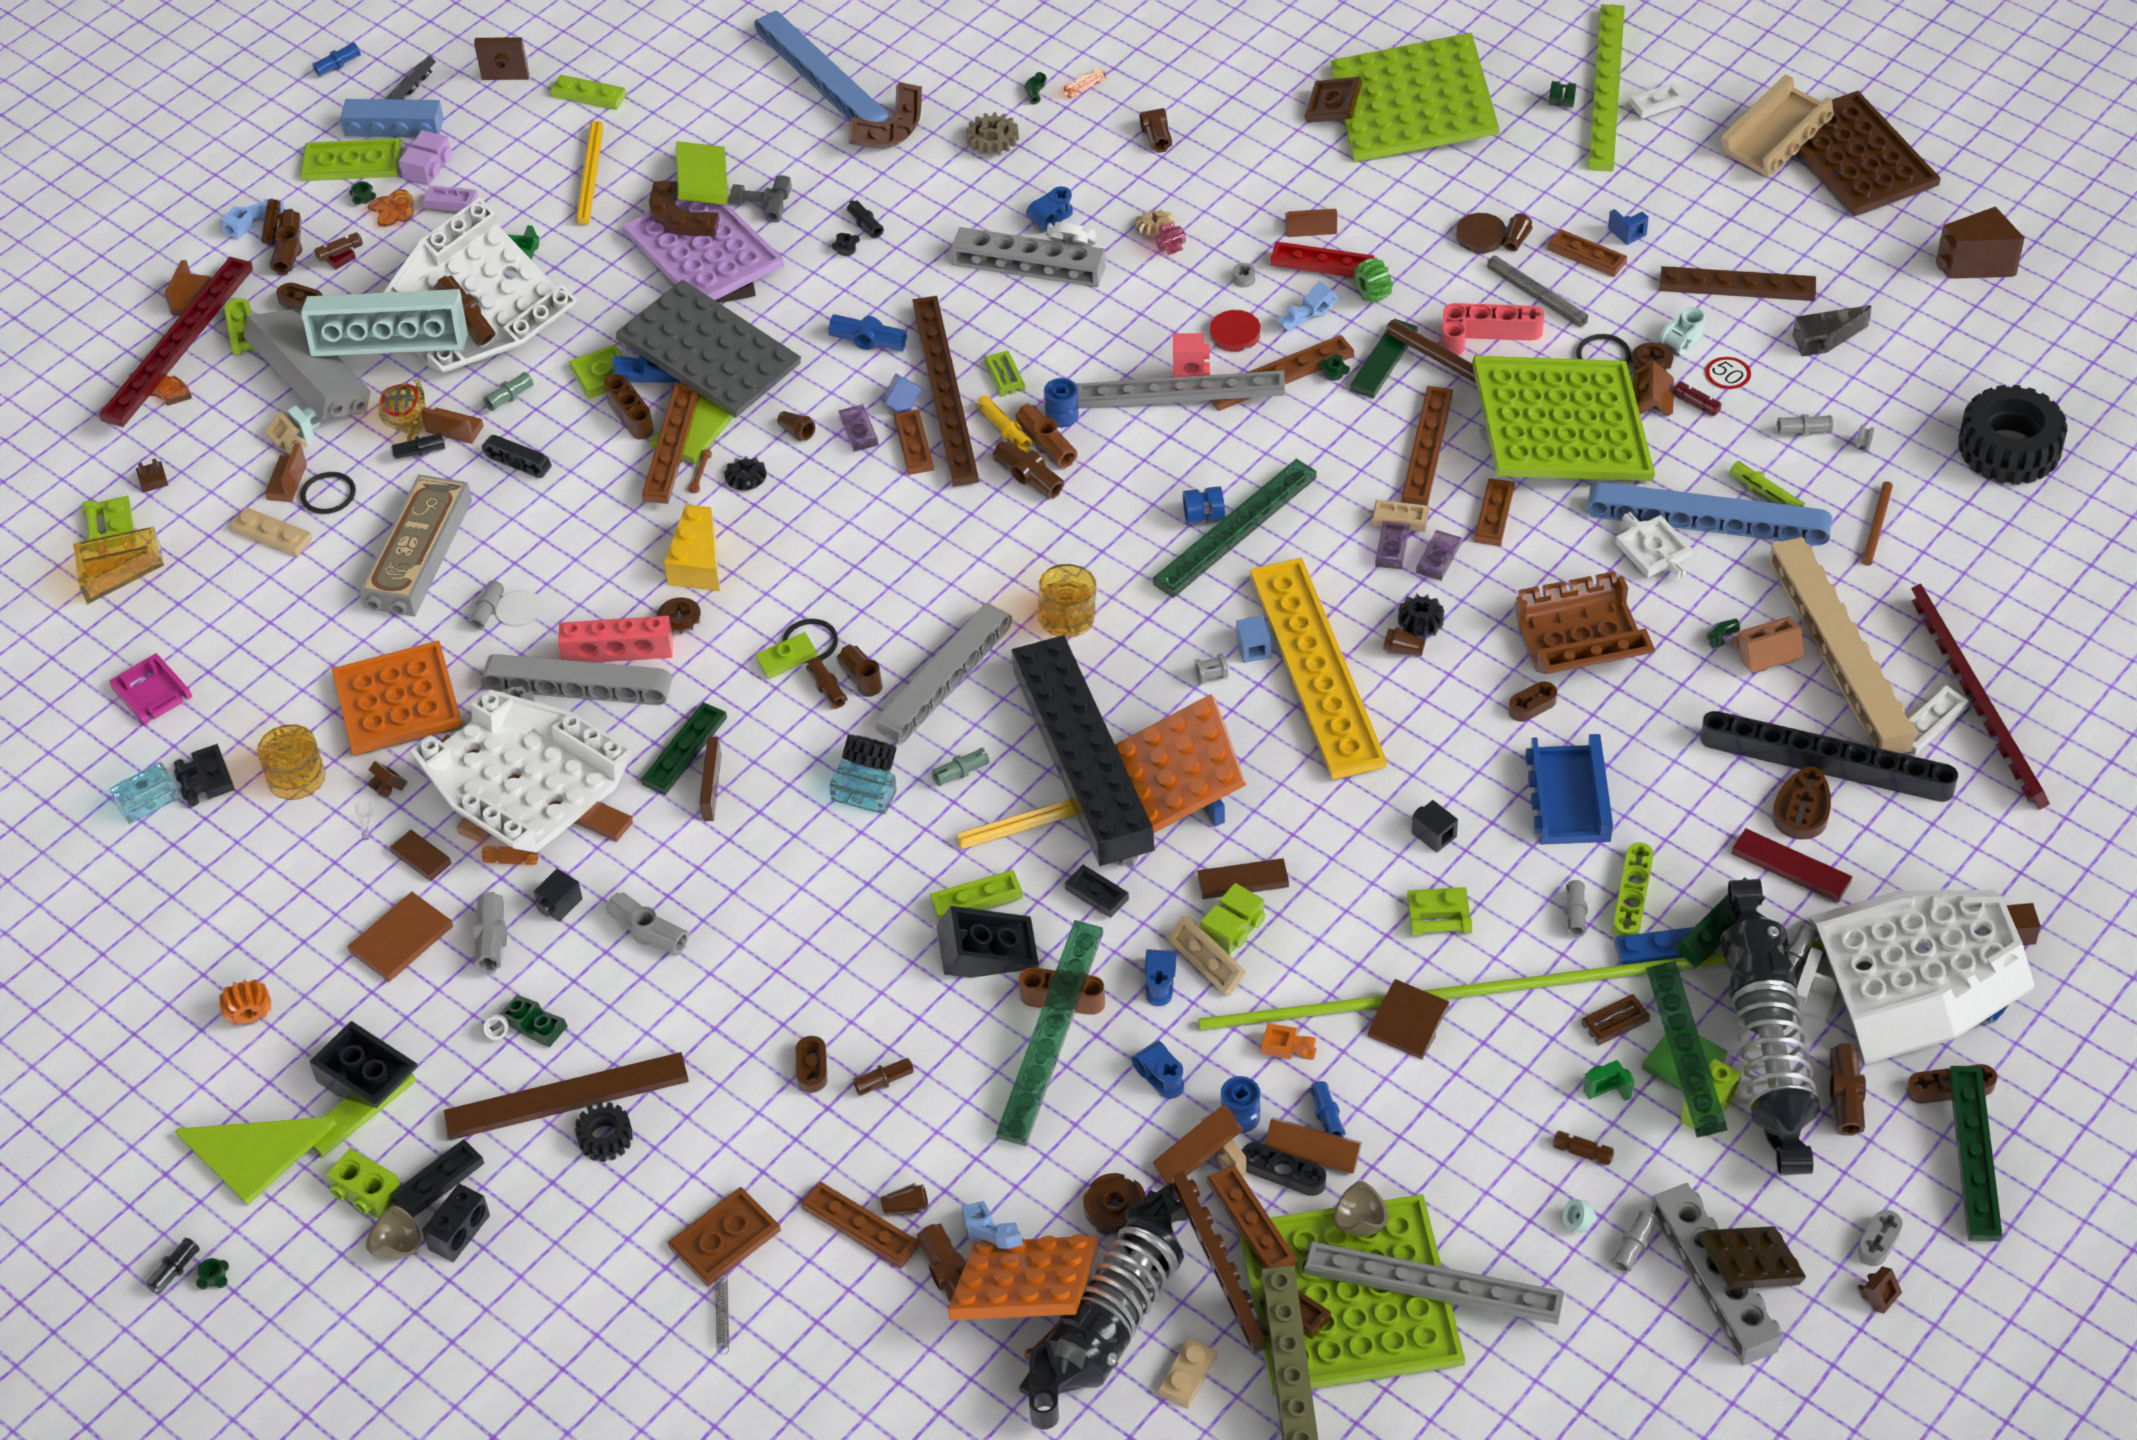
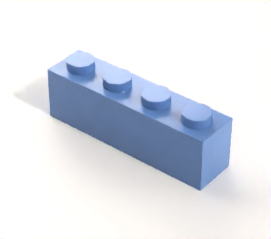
(391, 117)

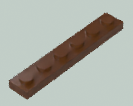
(1738, 283)
(1225, 1272)

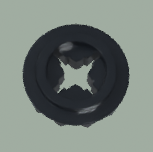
(740, 480)

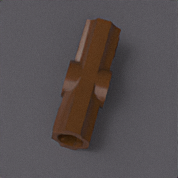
(288, 242)
(477, 325)
(1028, 468)
(1847, 1089)
(943, 1261)

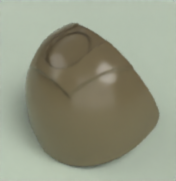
(1361, 1211)
(394, 1235)

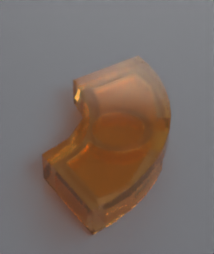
(171, 390)

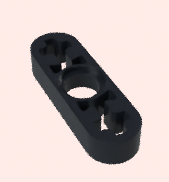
(516, 456)
(1288, 1180)

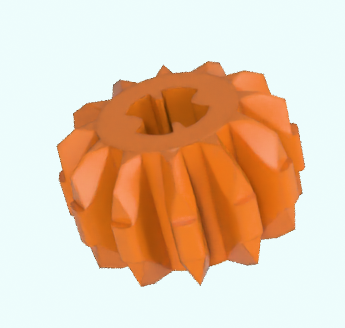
(245, 1002)

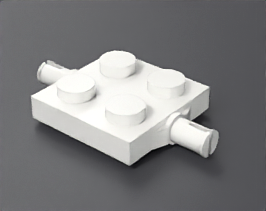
(1654, 546)

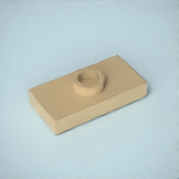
(1413, 514)

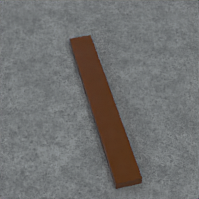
(565, 1096)

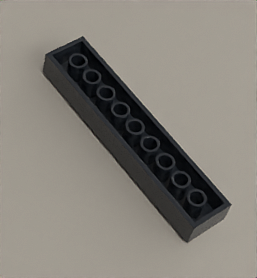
(1083, 751)

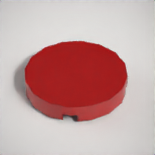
(1235, 330)

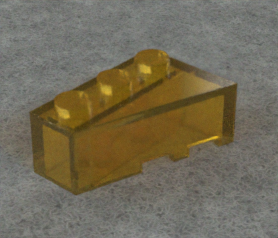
(116, 561)

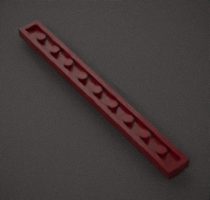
(175, 342)
(1982, 703)

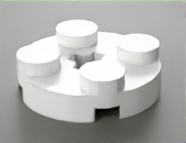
(1071, 234)

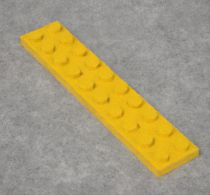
(1317, 669)

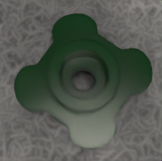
(362, 193)
(1334, 367)
(210, 1267)

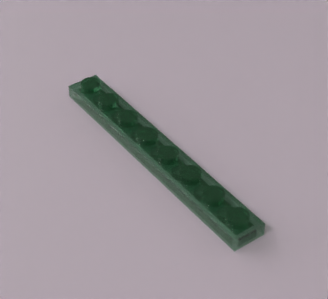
(1234, 528)
(1049, 1033)
(1686, 1050)

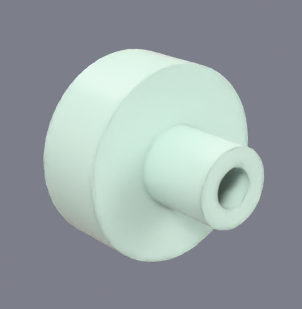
(1578, 1215)

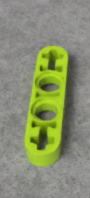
(1633, 891)

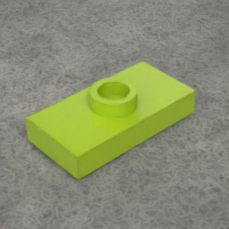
(786, 655)

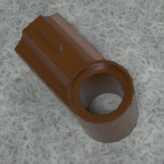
(1155, 125)
(861, 669)

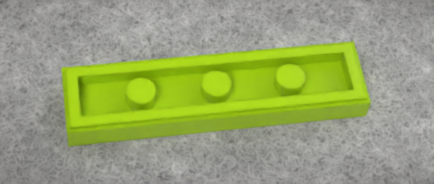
(352, 1116)

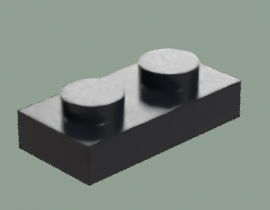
(1096, 891)

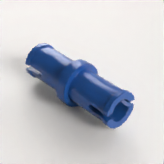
(336, 59)
(1326, 1109)

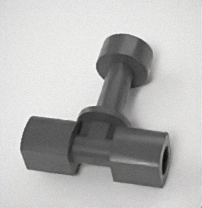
(772, 198)

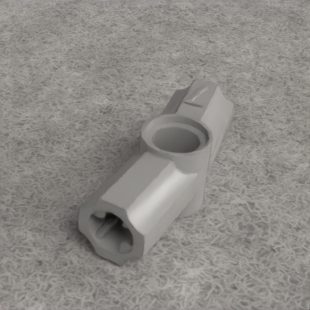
(646, 925)
(489, 932)

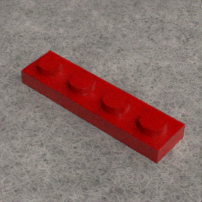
(1316, 259)

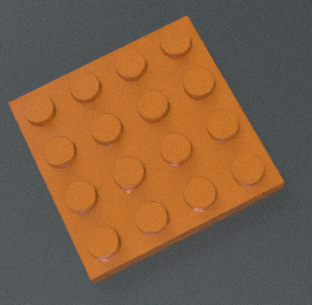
(396, 697)
(1182, 763)
(1026, 1280)

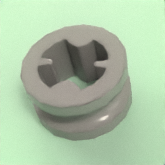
(1243, 275)
(1865, 437)

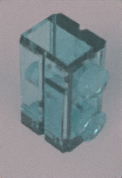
(863, 787)
(144, 792)

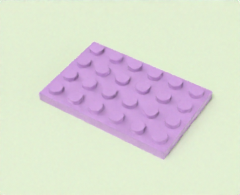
(706, 262)

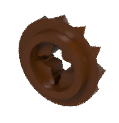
(1660, 353)
(688, 608)

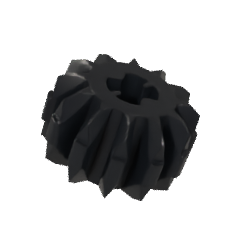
(1421, 616)

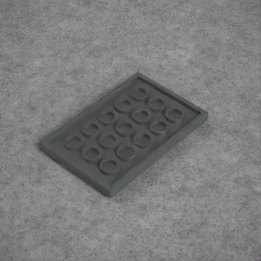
(708, 348)

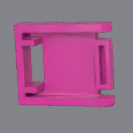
(153, 695)

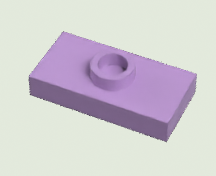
(448, 198)

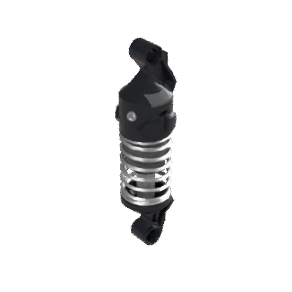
(1090, 1343)

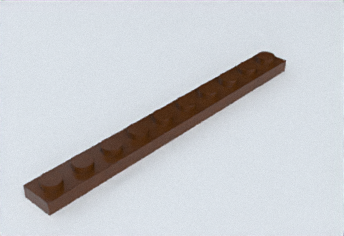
(945, 391)

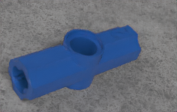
(867, 332)

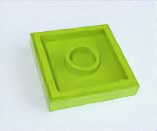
(593, 369)

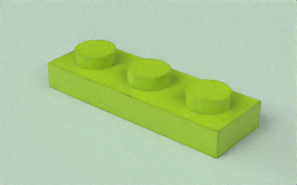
(588, 92)
(979, 893)

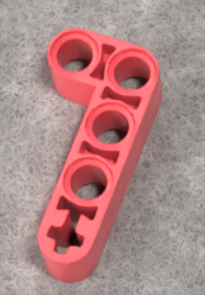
(1489, 322)

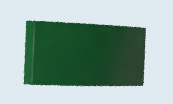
(533, 1022)

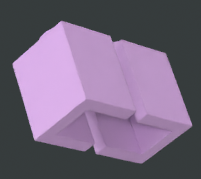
(425, 157)

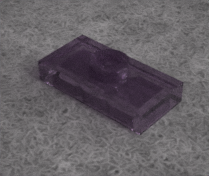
(858, 427)
(1392, 545)
(1438, 555)

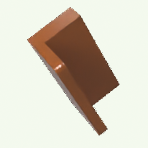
(1311, 222)
(184, 288)
(1653, 388)
(451, 424)
(287, 476)

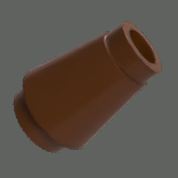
(1517, 231)
(797, 425)
(1401, 642)
(906, 1200)

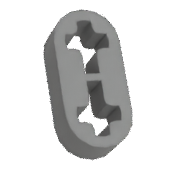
(1874, 1234)

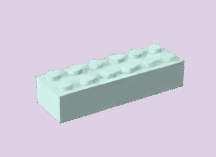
(385, 322)

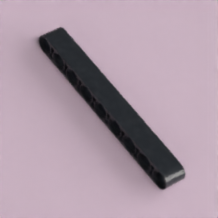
(1830, 755)

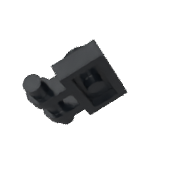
(212, 772)

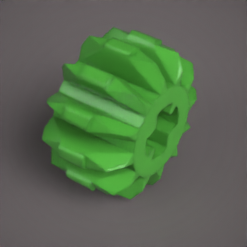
(1373, 280)

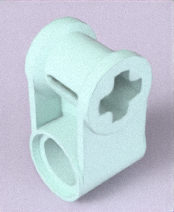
(1684, 330)

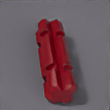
(1697, 398)

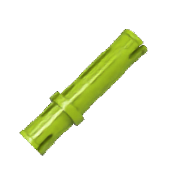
(1757, 482)

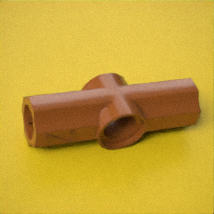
(1046, 435)

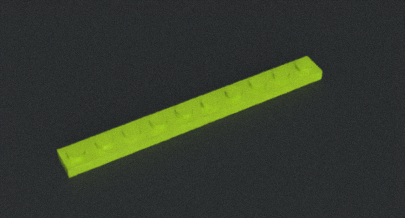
(1606, 88)

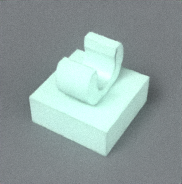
(305, 421)

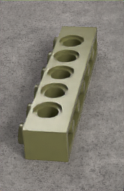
(1288, 1354)

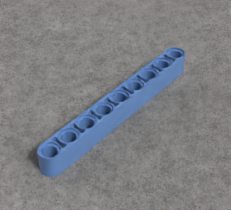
(818, 69)
(1711, 513)

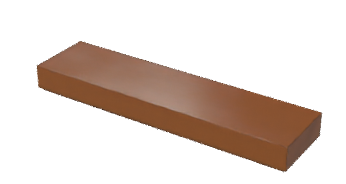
(1250, 1219)
(860, 1224)

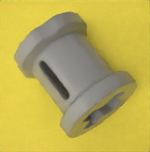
(1204, 674)

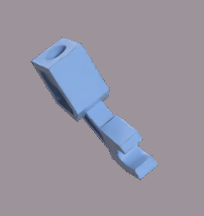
(240, 219)
(1315, 303)
(982, 1228)

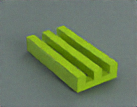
(1002, 389)

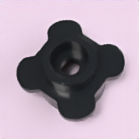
(845, 244)

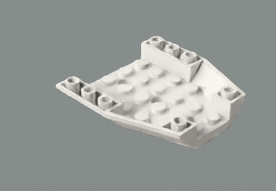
(477, 256)
(545, 746)
(1922, 997)

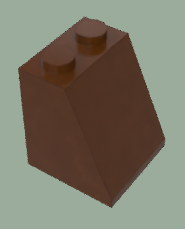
(1980, 246)

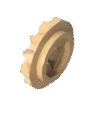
(1147, 223)

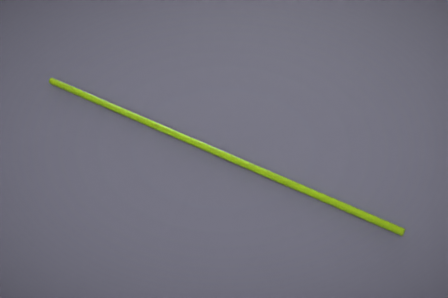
(1458, 991)

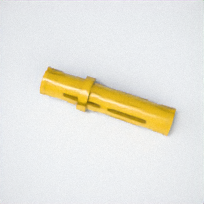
(1009, 429)

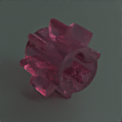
(1170, 238)

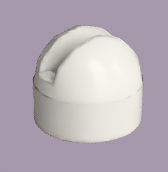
(500, 1031)

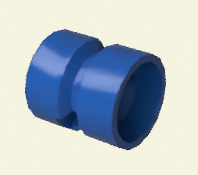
(1061, 401)
(1194, 505)
(1243, 1100)

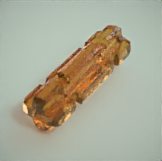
(1084, 82)
(508, 855)

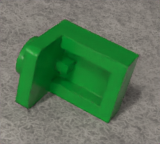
(528, 242)
(1606, 1078)

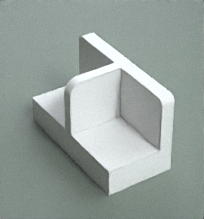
(1816, 988)

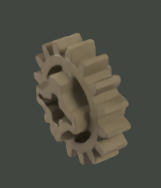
(992, 134)

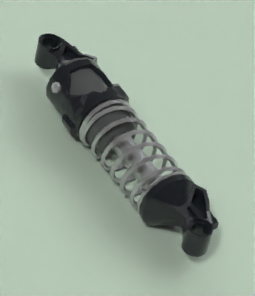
(1767, 998)

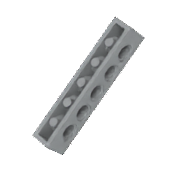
(1028, 257)
(1747, 1341)

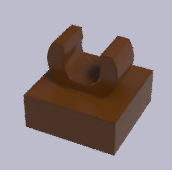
(151, 476)
(387, 777)
(1881, 1289)

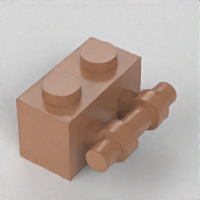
(1770, 644)

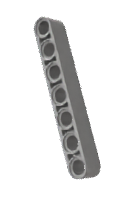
(944, 673)
(577, 679)

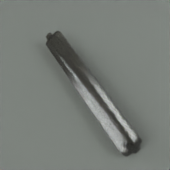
(1537, 291)

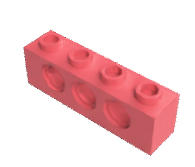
(616, 639)

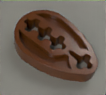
(1816, 810)

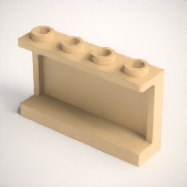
(1776, 127)

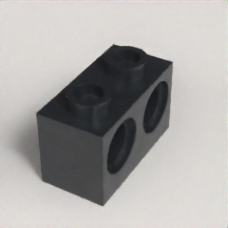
(456, 1222)

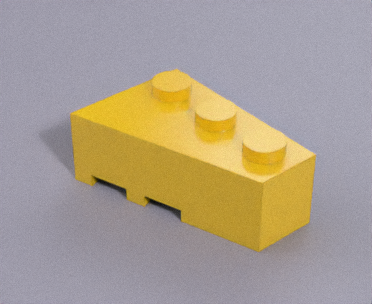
(693, 551)

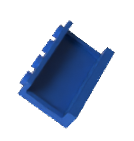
(1570, 792)

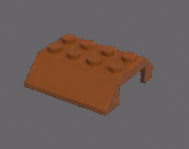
(1580, 624)

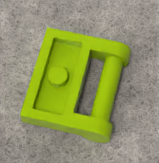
(116, 513)
(1439, 904)

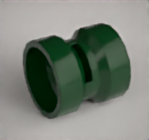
(1556, 94)

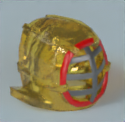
(402, 406)

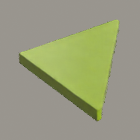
(254, 1153)

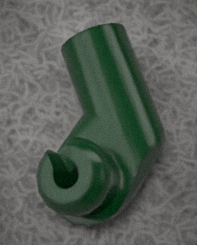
(1033, 87)
(1720, 629)

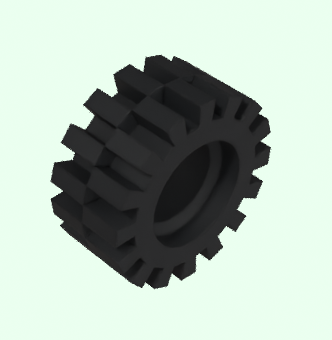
(869, 752)
(603, 1117)

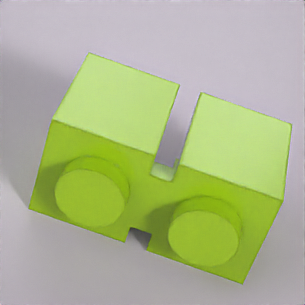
(1232, 925)

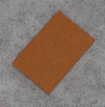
(400, 936)
(724, 1236)

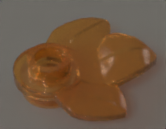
(393, 208)

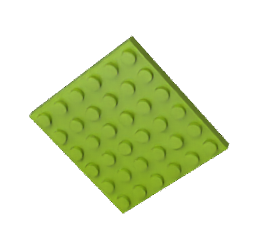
(1417, 97)
(1562, 418)
(1370, 1328)

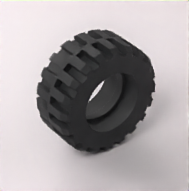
(2016, 411)

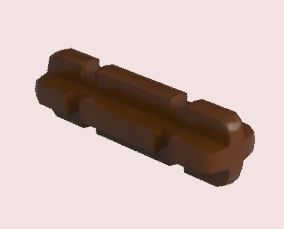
(270, 221)
(338, 247)
(1583, 1147)

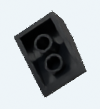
(985, 942)
(360, 1066)

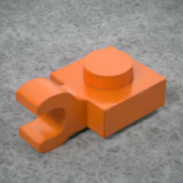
(1284, 1040)

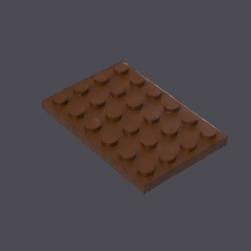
(1865, 157)

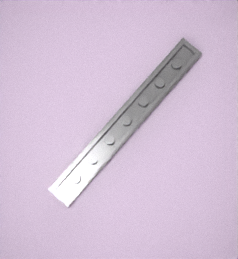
(1181, 389)
(1434, 1282)

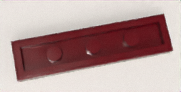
(1792, 865)

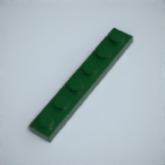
(1975, 1153)

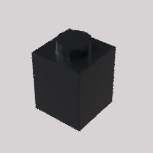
(1434, 825)
(557, 895)

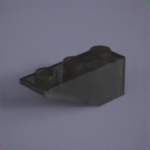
(1826, 330)

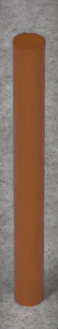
(1877, 523)

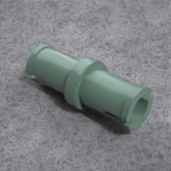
(508, 391)
(960, 766)

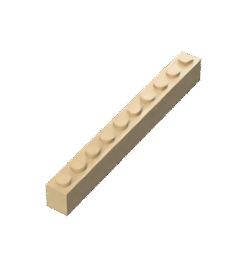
(1842, 647)

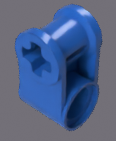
(1051, 208)
(1159, 975)
(1160, 1069)

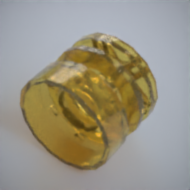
(1067, 600)
(291, 762)

